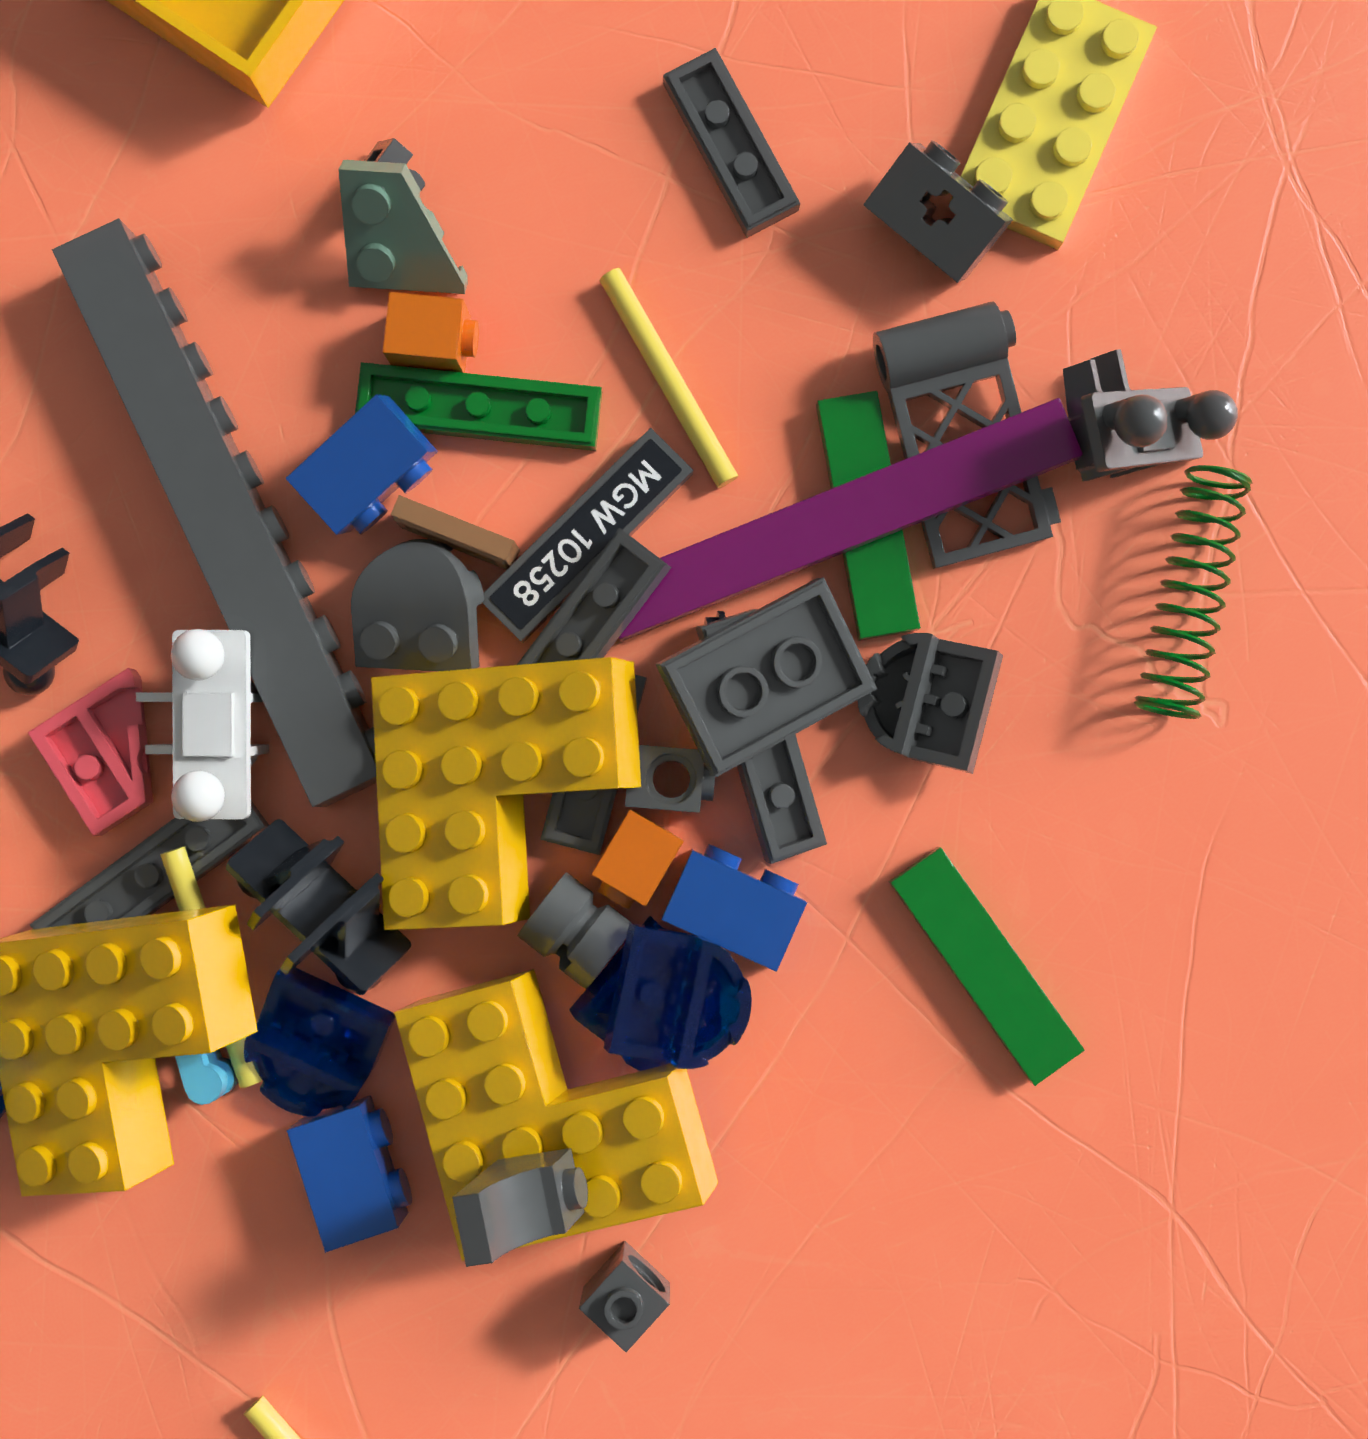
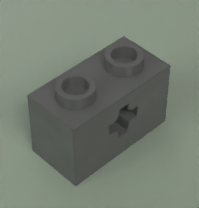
(906, 207)

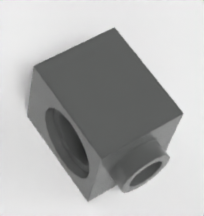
(700, 786)
(625, 1296)

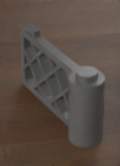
(949, 354)

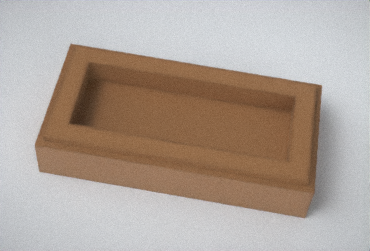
(455, 533)

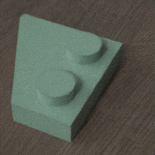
(391, 233)

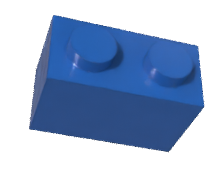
(363, 466)
(734, 907)
(350, 1173)

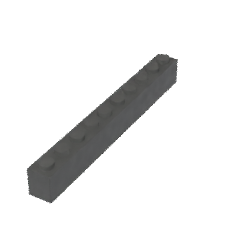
(221, 509)

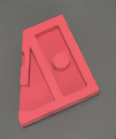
(100, 752)

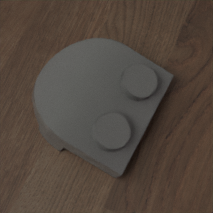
(416, 610)
(931, 699)

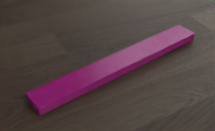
(860, 513)

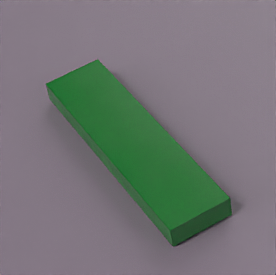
(488, 405)
(878, 570)
(986, 966)

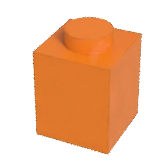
(429, 332)
(636, 860)

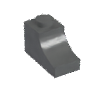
(519, 1203)

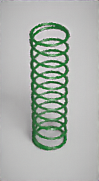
(1148, 703)

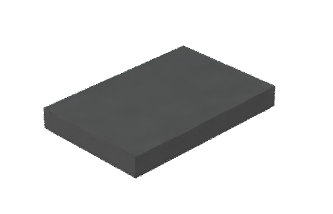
(766, 676)

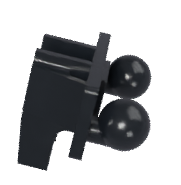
(29, 637)
(318, 906)

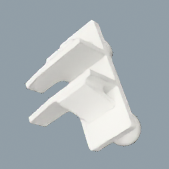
(210, 724)

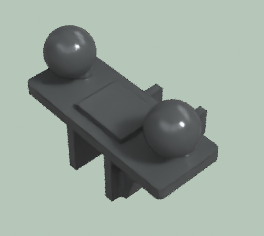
(1138, 428)

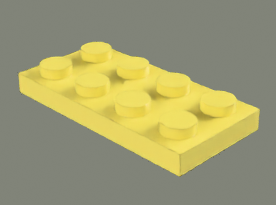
(1057, 112)

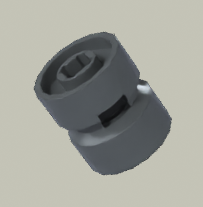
(575, 930)

